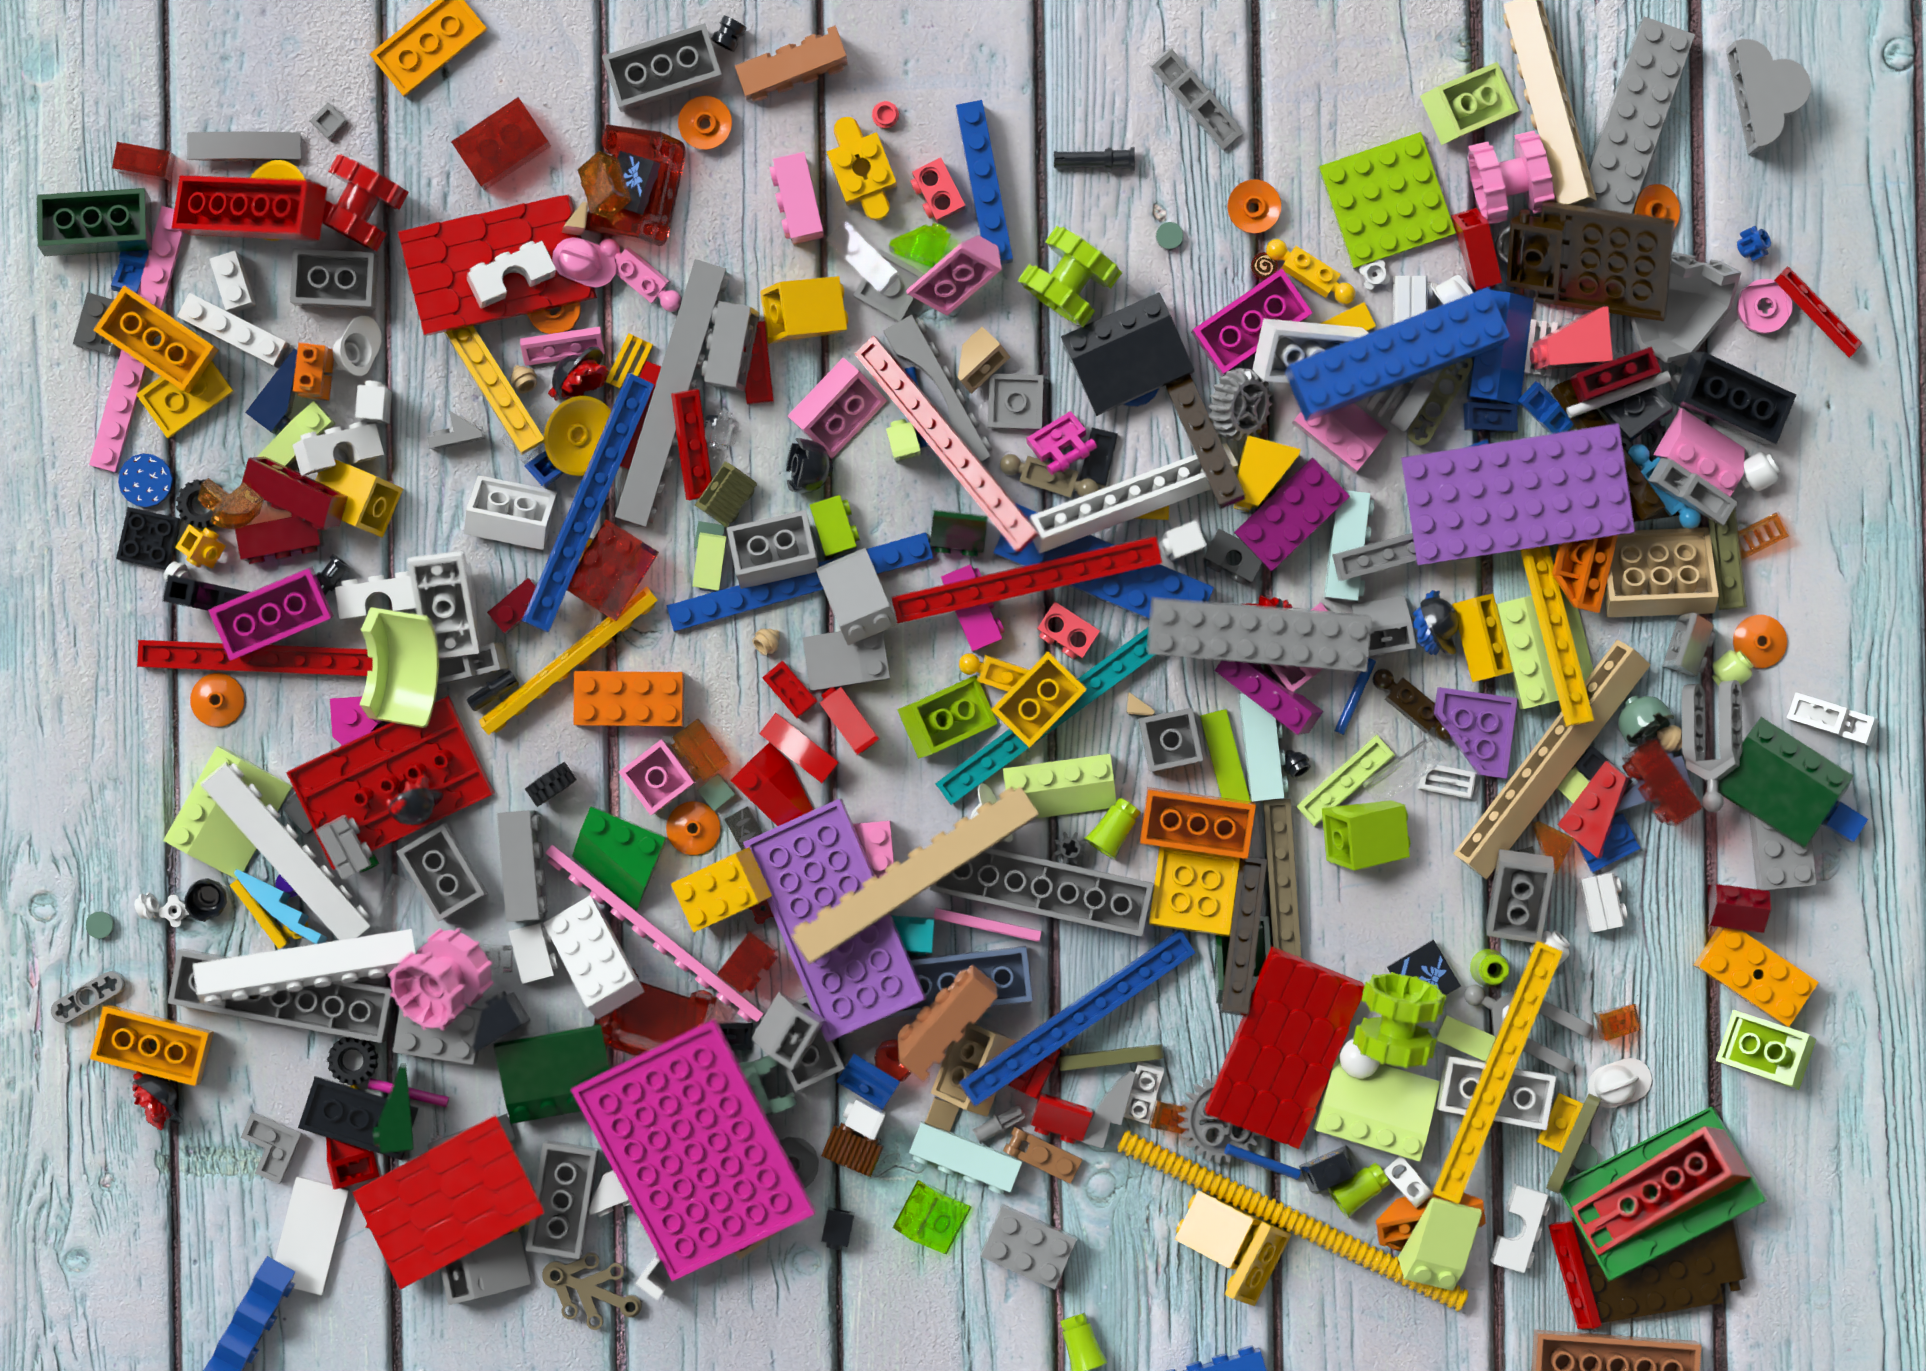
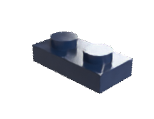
(1490, 417)

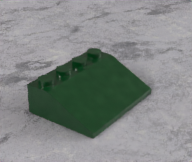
(1784, 783)
(544, 1068)

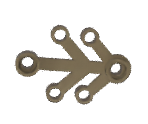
(587, 1287)

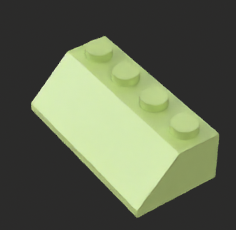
(1066, 785)

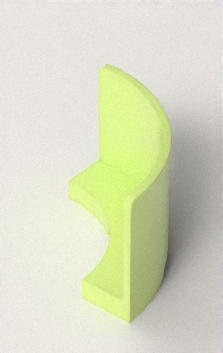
(404, 667)

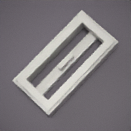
(1543, 325)
(1470, 785)

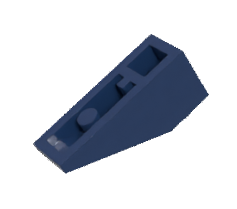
(276, 399)

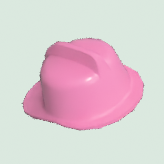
(583, 262)

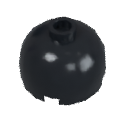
(808, 466)

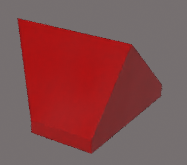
(349, 1163)

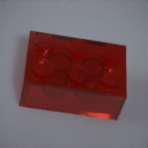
(501, 144)
(611, 570)
(1661, 783)

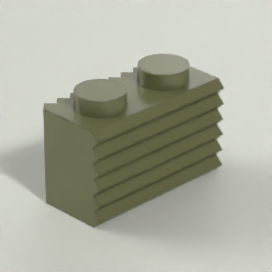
(726, 494)

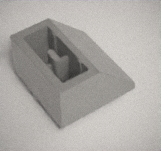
(1390, 625)
(787, 1031)

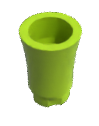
(1113, 828)
(1479, 967)
(1359, 1189)
(1081, 1344)

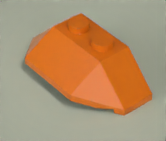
(1583, 570)
(1402, 1217)

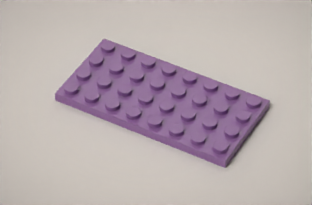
(1518, 494)
(812, 867)

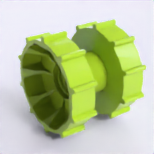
(1077, 266)
(1395, 1035)

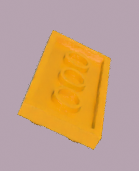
(427, 43)

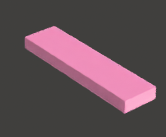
(987, 924)

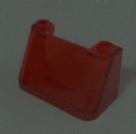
(655, 223)
(654, 1018)

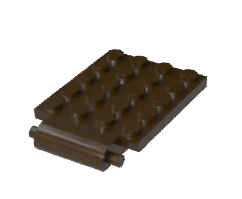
(1592, 259)
(1674, 1281)

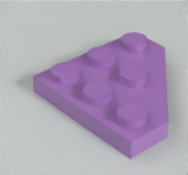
(1479, 727)

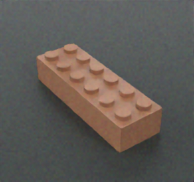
(1611, 1352)

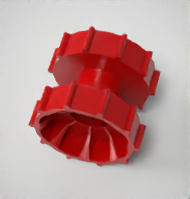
(359, 200)

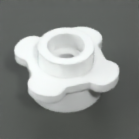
(1378, 267)
(147, 906)
(166, 911)

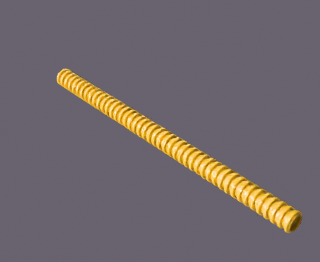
(1282, 1215)

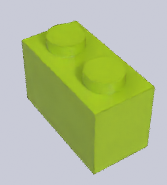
(833, 525)

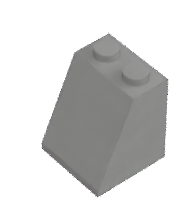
(856, 596)

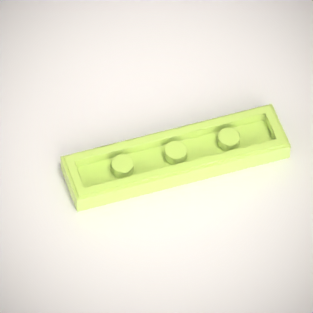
(1345, 779)

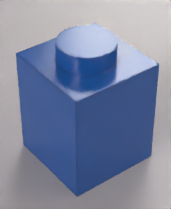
(1845, 822)

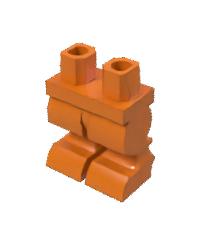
(310, 371)

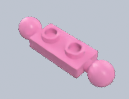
(641, 275)

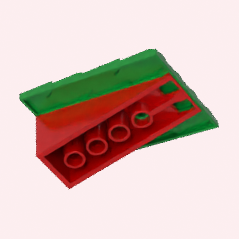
(1661, 1193)

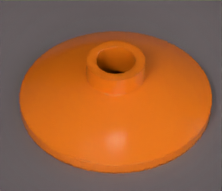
(702, 109)
(1254, 192)
(1660, 200)
(1750, 630)
(230, 702)
(703, 817)

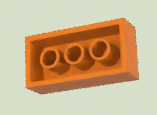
(628, 698)
(1197, 822)

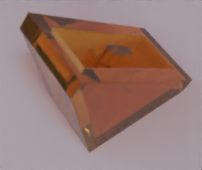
(1552, 843)
(1617, 1022)
(1166, 1116)

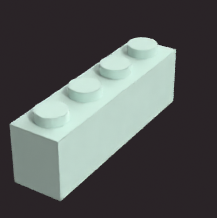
(1348, 532)
(1262, 751)
(966, 1157)

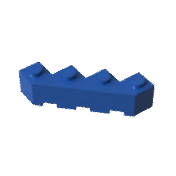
(252, 1317)

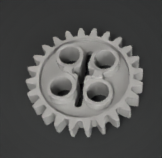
(1197, 1132)

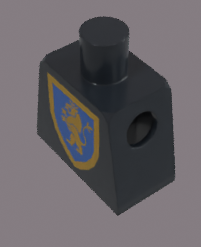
(1328, 1169)

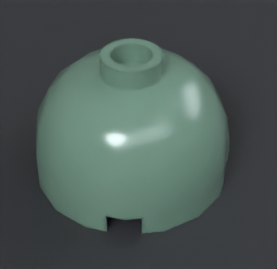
(1643, 718)

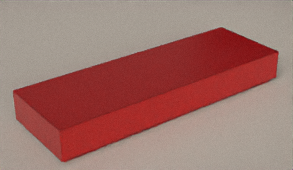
(758, 381)

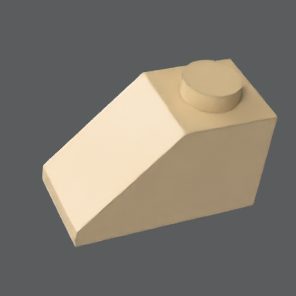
(980, 359)

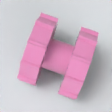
(1497, 180)
(441, 979)

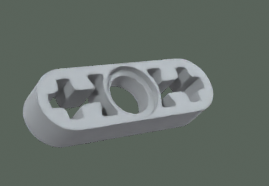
(66, 1000)

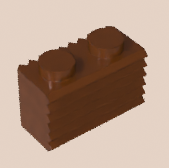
(852, 1150)

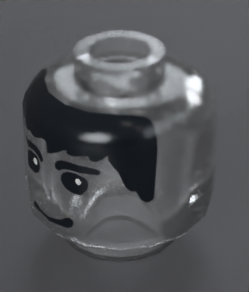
(721, 430)

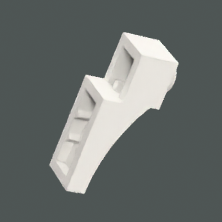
(1833, 719)

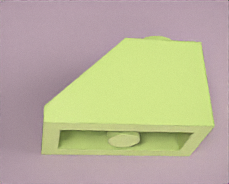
(903, 440)

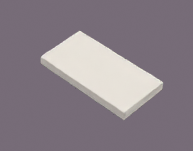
(311, 1232)

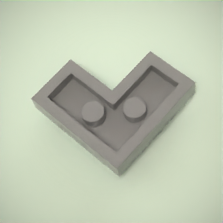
(278, 1142)

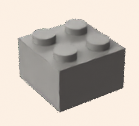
(1170, 739)

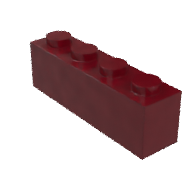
(295, 493)

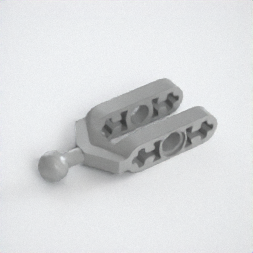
(1729, 737)
(1476, 995)

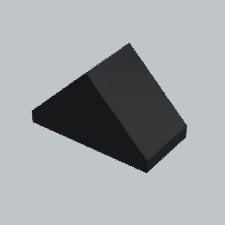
(737, 1034)

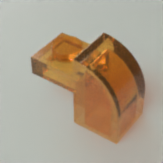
(231, 509)

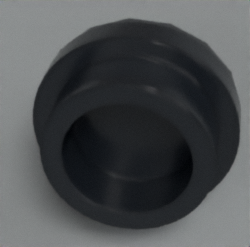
(1296, 763)

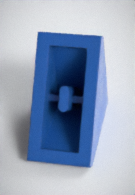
(543, 470)

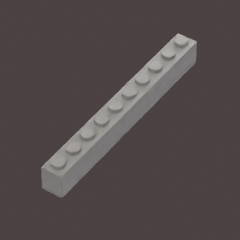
(675, 376)

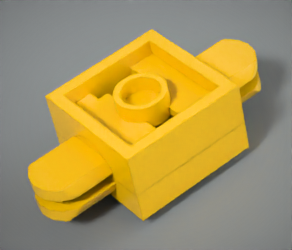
(861, 168)

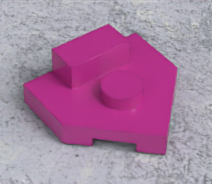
(349, 719)

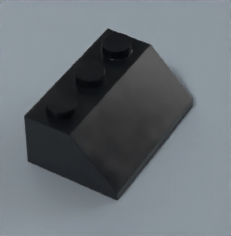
(499, 1018)

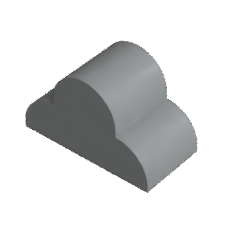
(1765, 91)

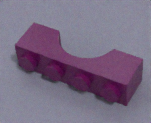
(1286, 706)

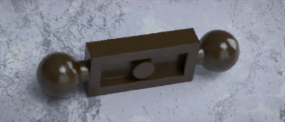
(1410, 703)

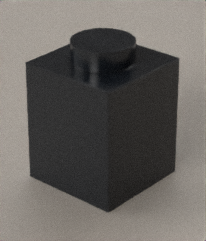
(837, 1228)

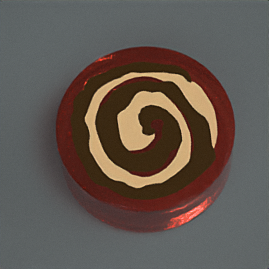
(1263, 266)

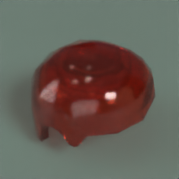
(888, 1060)

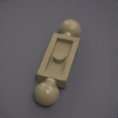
(1036, 474)

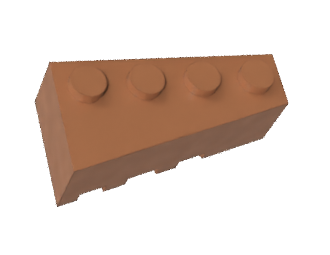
(792, 64)
(945, 1021)

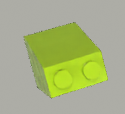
(1366, 834)

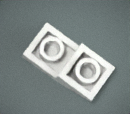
(1144, 1092)

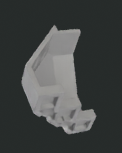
(1696, 304)

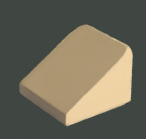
(577, 222)
(1137, 707)
(941, 1114)

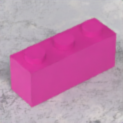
(978, 620)

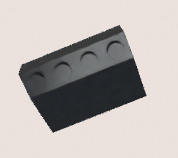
(1127, 354)

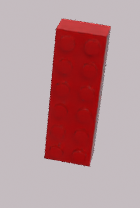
(249, 207)

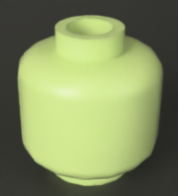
(1732, 667)

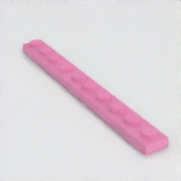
(129, 371)
(662, 942)

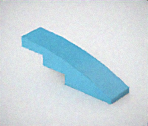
(275, 903)

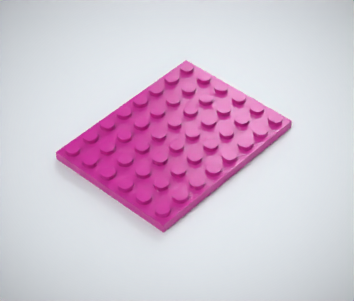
(693, 1150)

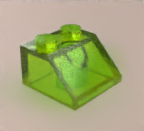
(923, 245)
(931, 1217)

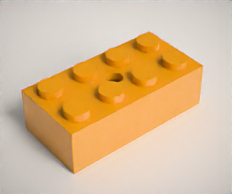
(133, 326)
(1732, 959)
(125, 1042)

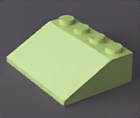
(1527, 651)
(208, 831)
(1379, 1111)

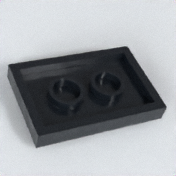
(1637, 412)

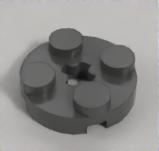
(807, 1158)

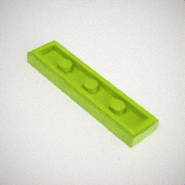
(1224, 755)

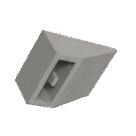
(487, 1270)

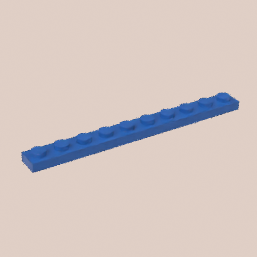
(588, 502)
(738, 600)
(1076, 1017)

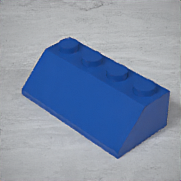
(1500, 372)

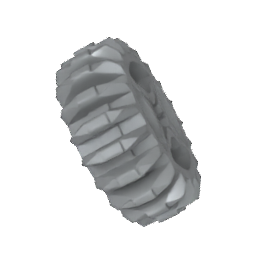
(1238, 410)

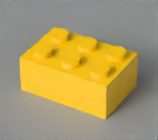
(1038, 699)
(721, 889)

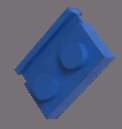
(1617, 845)
(868, 1081)

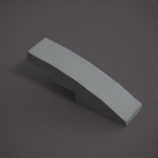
(1196, 98)
(243, 146)

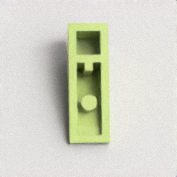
(309, 420)

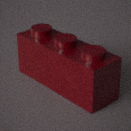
(1615, 374)
(278, 539)

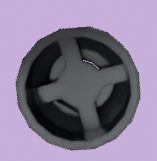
(728, 33)

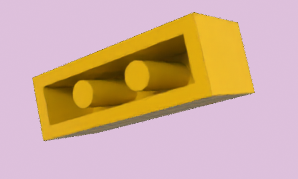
(1483, 638)

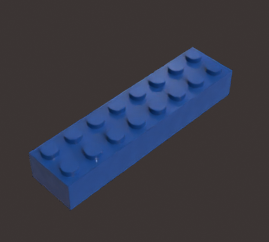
(1397, 354)
(1126, 590)

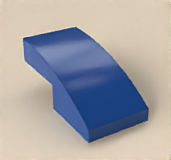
(129, 270)
(1545, 409)

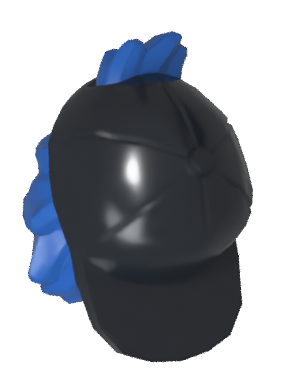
(1436, 624)

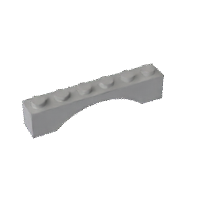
(909, 344)

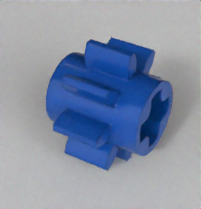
(1754, 243)

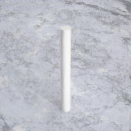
(1618, 394)

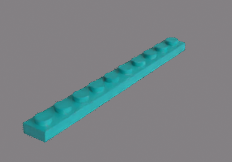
(1009, 746)

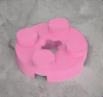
(1755, 319)

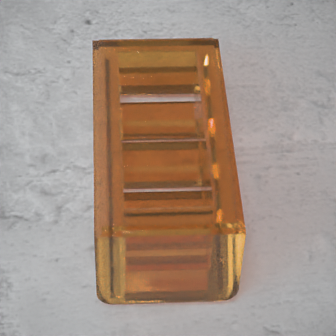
(1780, 525)

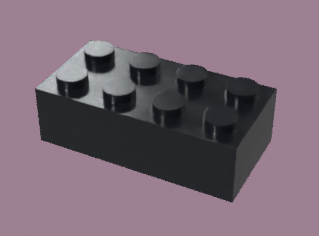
(1733, 398)

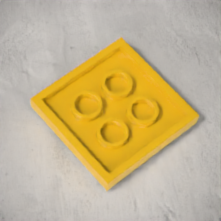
(1194, 891)

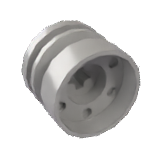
(1403, 400)

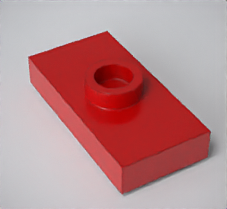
(789, 689)

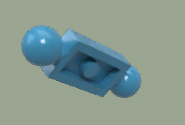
(1688, 517)

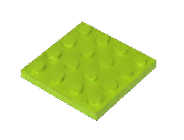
(1387, 200)

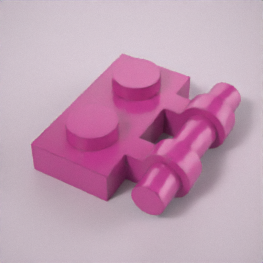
(1056, 437)

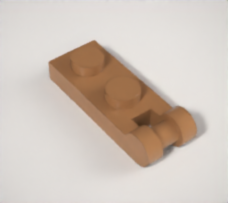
(1043, 1155)

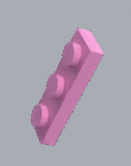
(560, 345)

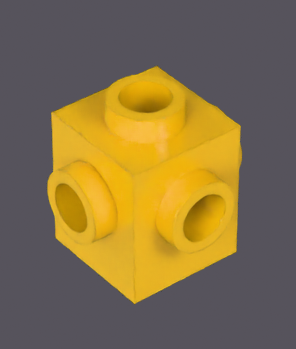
(206, 548)

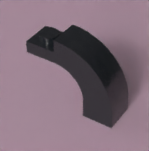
(198, 593)

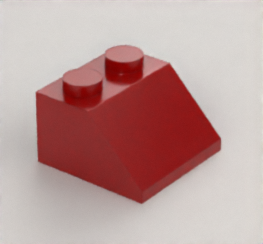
(1061, 1117)

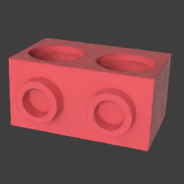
(943, 188)
(1071, 624)

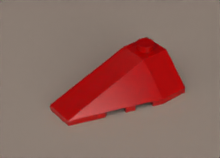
(773, 786)

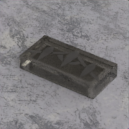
(743, 826)

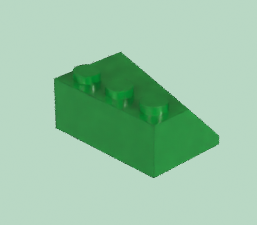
(619, 853)

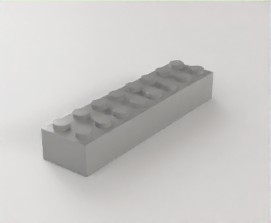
(1637, 113)
(1258, 634)
(1052, 890)
(340, 1008)

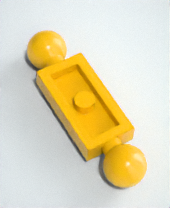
(1310, 271)
(992, 671)

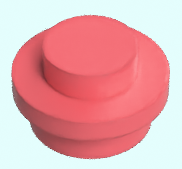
(885, 114)

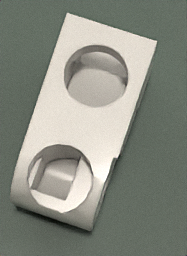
(1408, 1182)

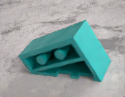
(915, 933)

